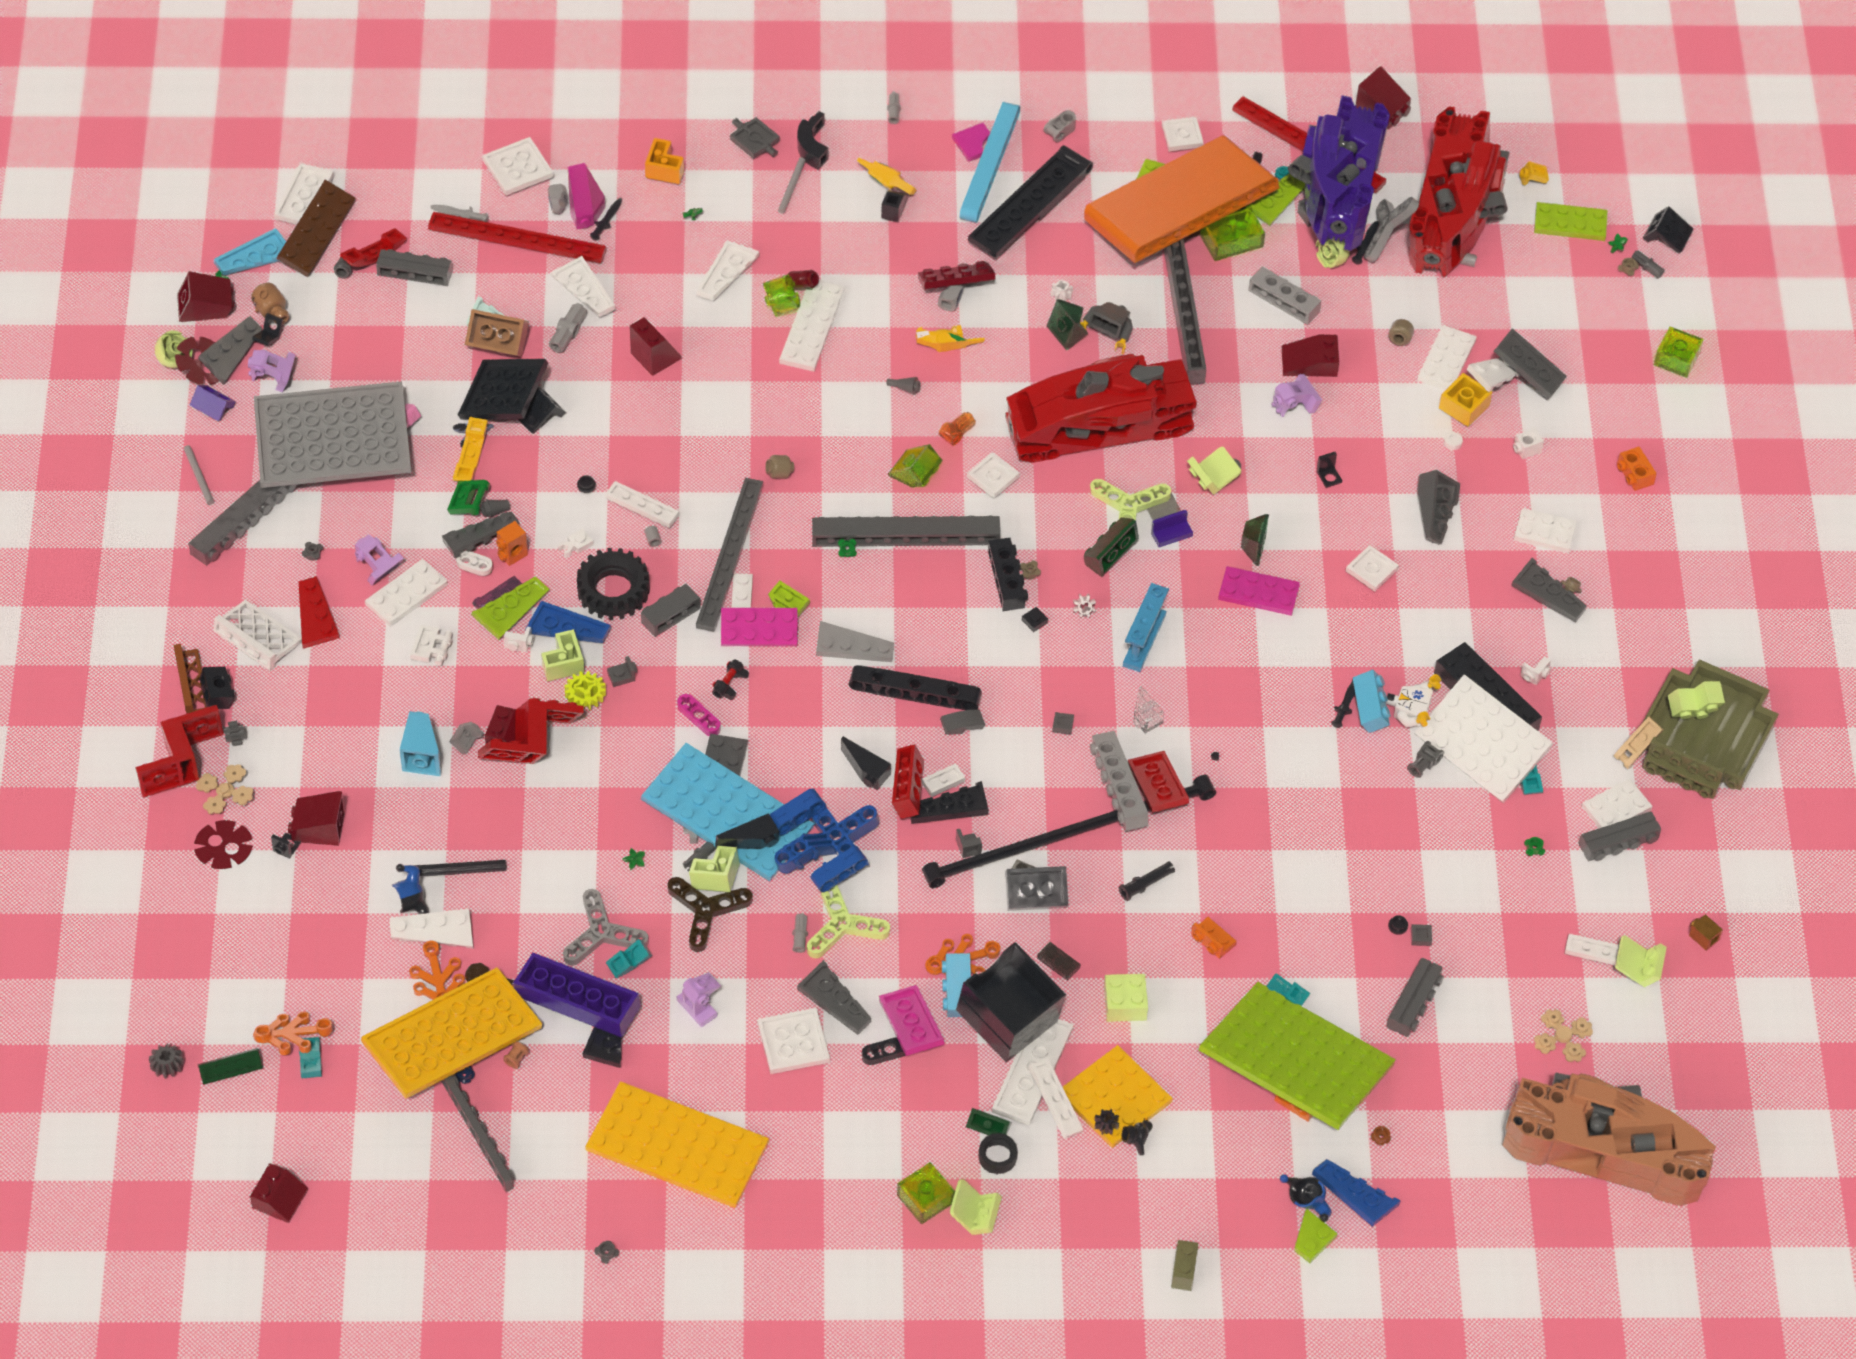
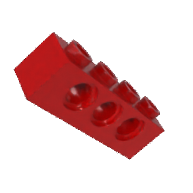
(907, 781)

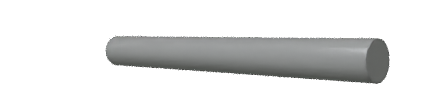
(790, 188)
(198, 474)

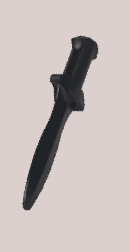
(604, 223)
(1357, 259)
(1344, 709)

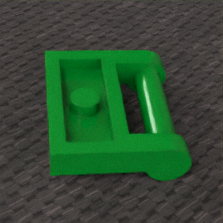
(463, 495)

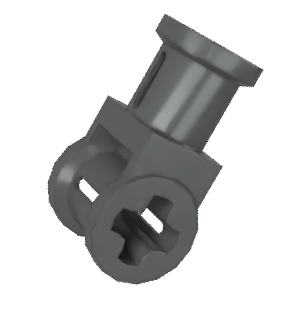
(1426, 758)

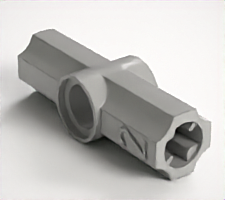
(567, 328)

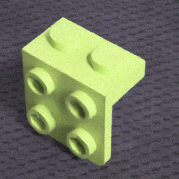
(1215, 470)
(974, 1211)

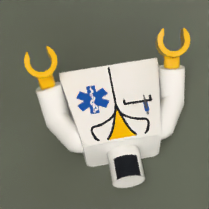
(1414, 702)

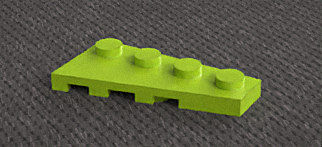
(1274, 204)
(508, 609)

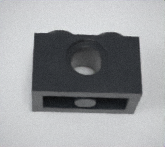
(216, 687)

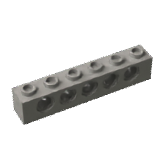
(1119, 781)

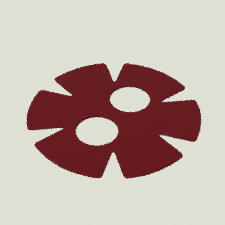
(185, 362)
(225, 831)

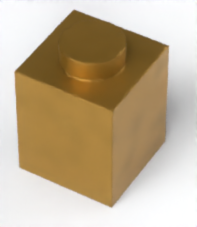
(1705, 932)

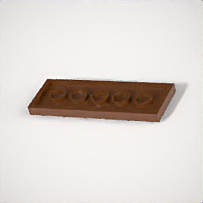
(316, 228)

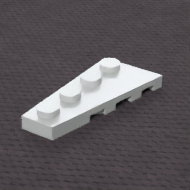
(584, 285)
(443, 927)

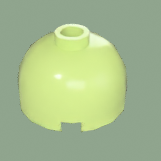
(1332, 253)
(167, 346)

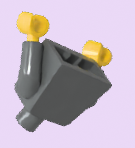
(1112, 321)

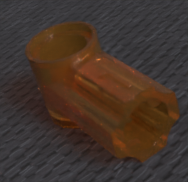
(954, 431)

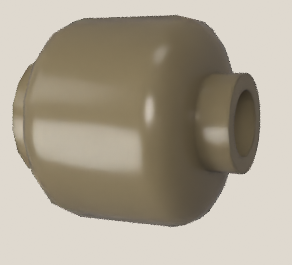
(1401, 332)
(779, 466)

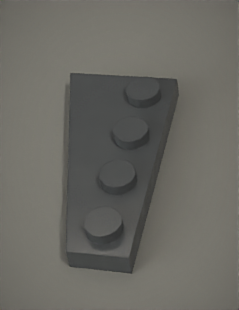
(229, 350)
(467, 537)
(1543, 588)
(828, 993)

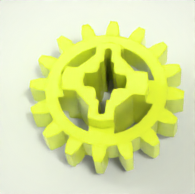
(585, 689)

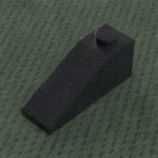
(868, 766)
(750, 835)

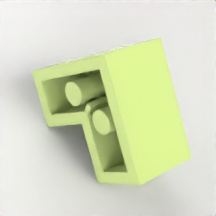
(565, 659)
(1696, 701)
(715, 873)

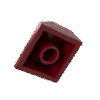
(501, 725)
(278, 1193)

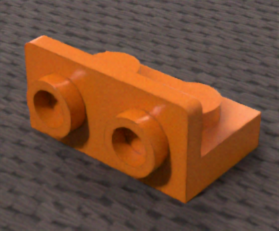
(1213, 937)

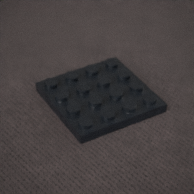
(503, 388)

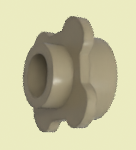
(1628, 266)
(1030, 574)
(1572, 585)

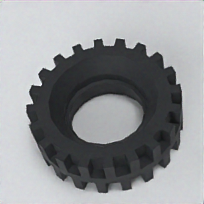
(611, 564)

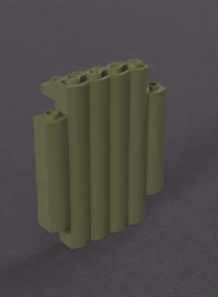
(1715, 748)

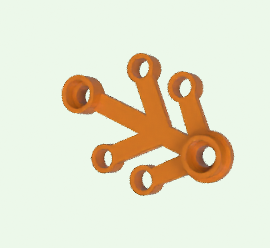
(937, 959)
(438, 979)
(269, 1034)

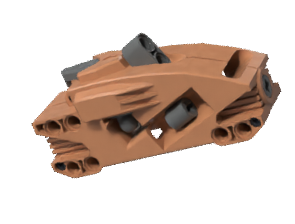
(1609, 1136)

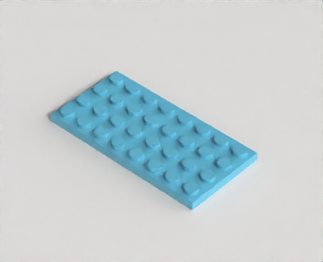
(714, 800)

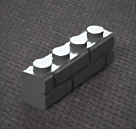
(414, 267)
(1620, 836)
(1414, 997)

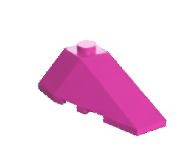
(585, 197)

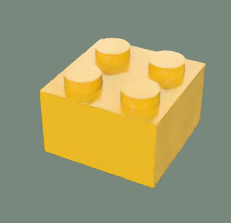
(1465, 400)

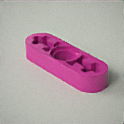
(698, 707)

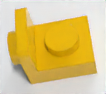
(1534, 172)

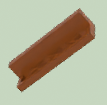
(184, 679)

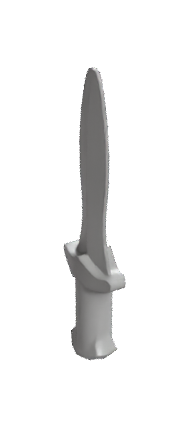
(462, 213)

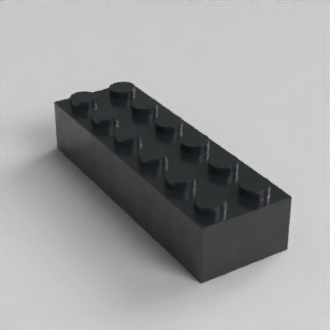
(1467, 662)

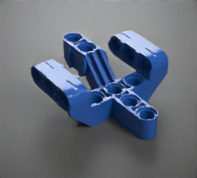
(849, 857)

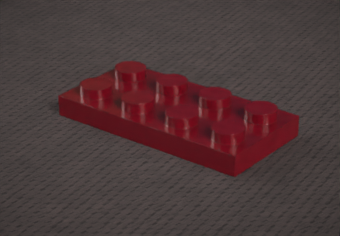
(956, 275)

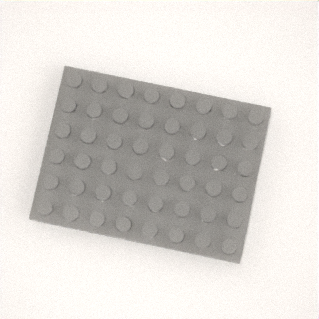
(331, 434)

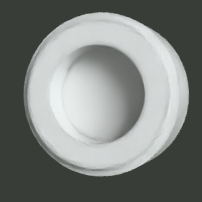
(1453, 441)

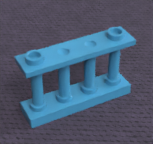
(1145, 627)

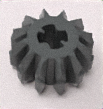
(166, 1060)

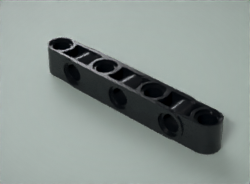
(915, 688)

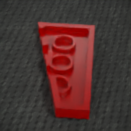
(315, 616)

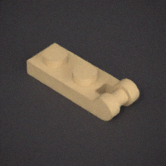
(1638, 742)

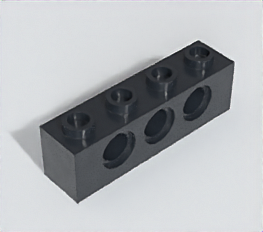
(1006, 574)

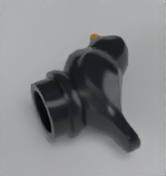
(1137, 1134)

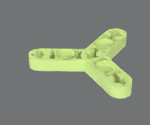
(1124, 498)
(848, 928)

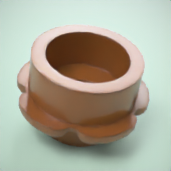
(1381, 1131)

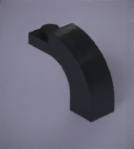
(808, 148)

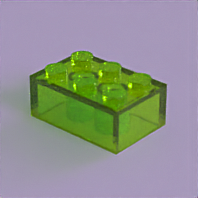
(1233, 234)

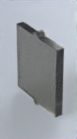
(1162, 509)

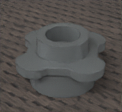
(312, 555)
(606, 1246)

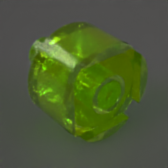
(781, 295)

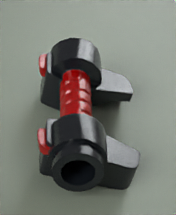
(721, 688)

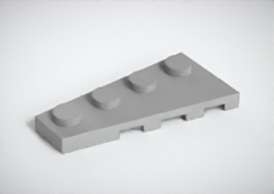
(850, 644)

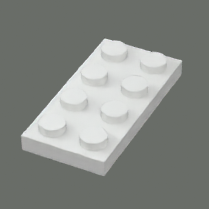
(301, 192)
(1446, 357)
(406, 593)

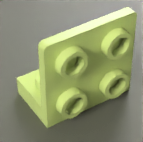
(1639, 963)

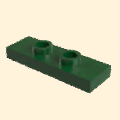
(230, 1066)

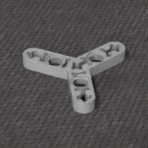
(1388, 219)
(594, 935)

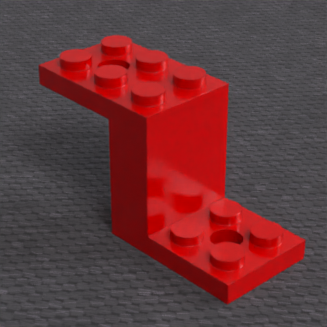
(531, 731)
(178, 736)

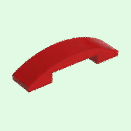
(368, 255)

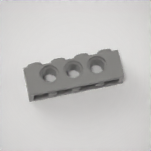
(1284, 295)

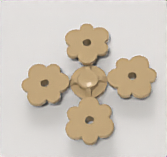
(224, 790)
(1564, 1035)

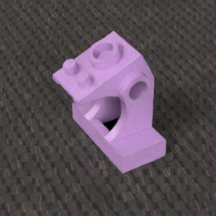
(281, 372)
(1291, 393)
(381, 566)
(696, 997)

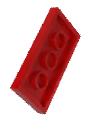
(1158, 781)

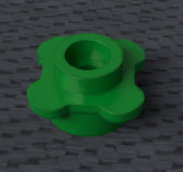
(847, 552)
(1534, 842)

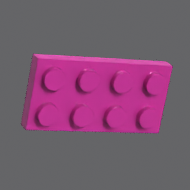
(1259, 590)
(759, 627)
(911, 1020)

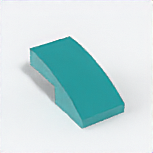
(1532, 783)
(629, 959)
(1291, 992)
(311, 1062)

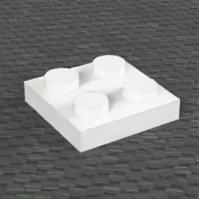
(1182, 134)
(993, 475)
(1372, 568)

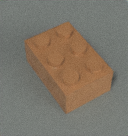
(496, 333)

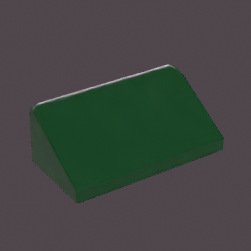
(987, 1123)

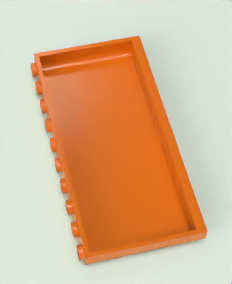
(1179, 198)

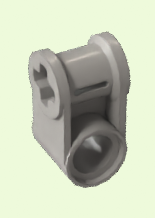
(1061, 125)

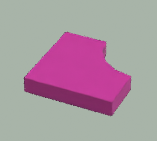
(971, 141)

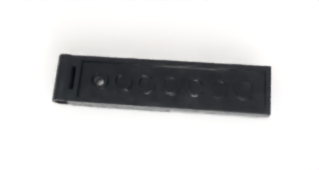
(1031, 201)

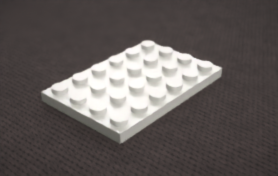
(1484, 738)

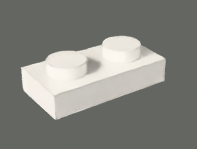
(943, 780)

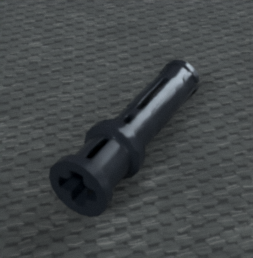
(1139, 884)

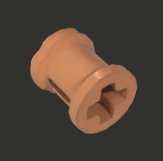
(516, 1055)

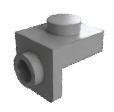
(465, 736)

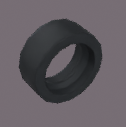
(1002, 1140)

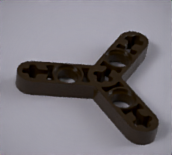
(711, 902)

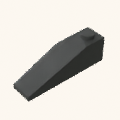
(1437, 498)

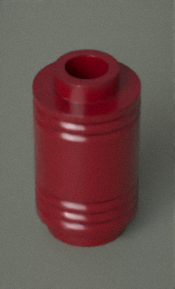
(804, 278)

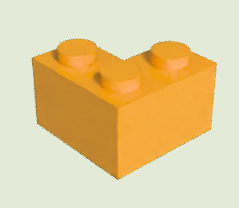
(662, 164)

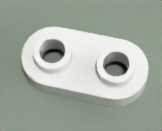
(475, 563)

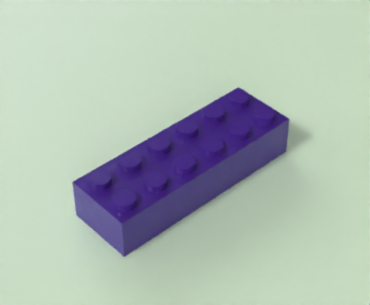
(577, 994)

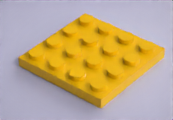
(1118, 1085)

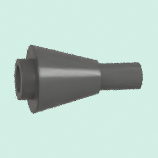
(909, 385)

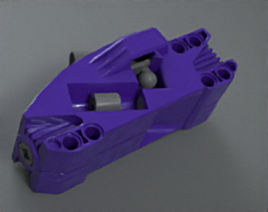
(1340, 170)

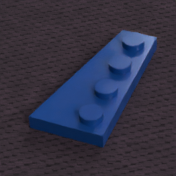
(553, 619)
(1360, 1197)

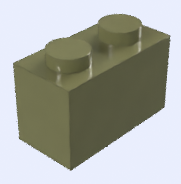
(1184, 1265)

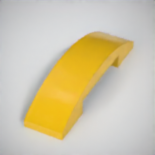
(471, 450)

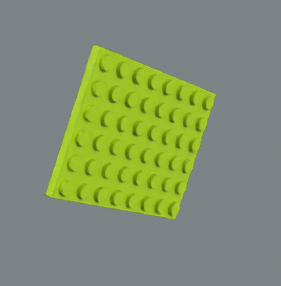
(1297, 1055)

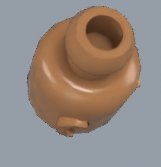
(269, 300)

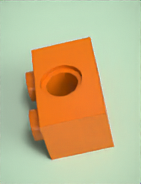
(511, 543)

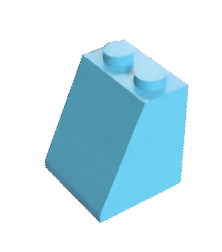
(419, 746)

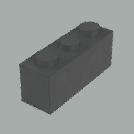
(670, 610)

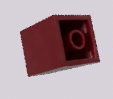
(1383, 89)
(204, 297)
(651, 347)
(318, 819)

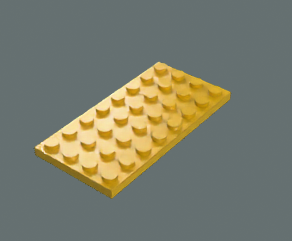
(451, 1032)
(677, 1144)

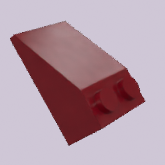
(1311, 356)

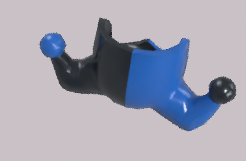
(410, 890)
(1308, 1194)

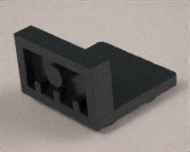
(1670, 228)
(540, 409)

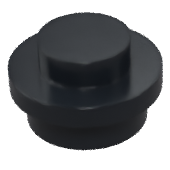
(586, 484)
(1398, 925)

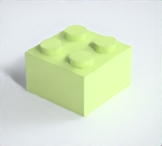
(1125, 997)

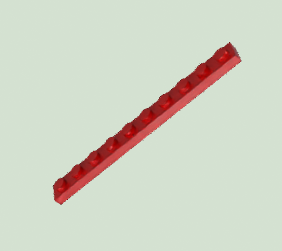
(1283, 129)
(516, 237)

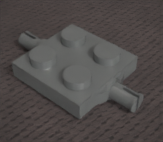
(754, 137)

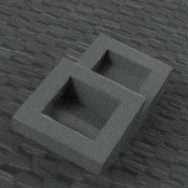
(959, 721)

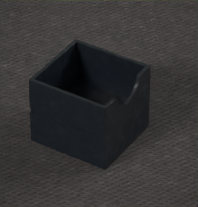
(1011, 1002)

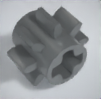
(234, 733)

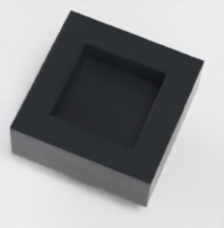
(1034, 619)

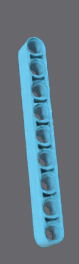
(989, 162)

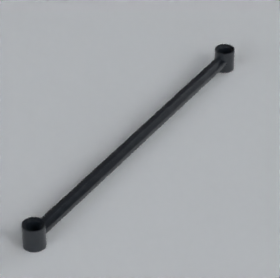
(936, 875)

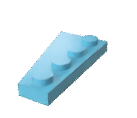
(252, 254)

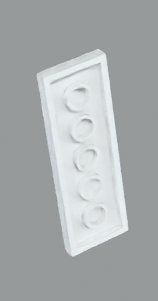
(812, 326)
(1019, 1093)

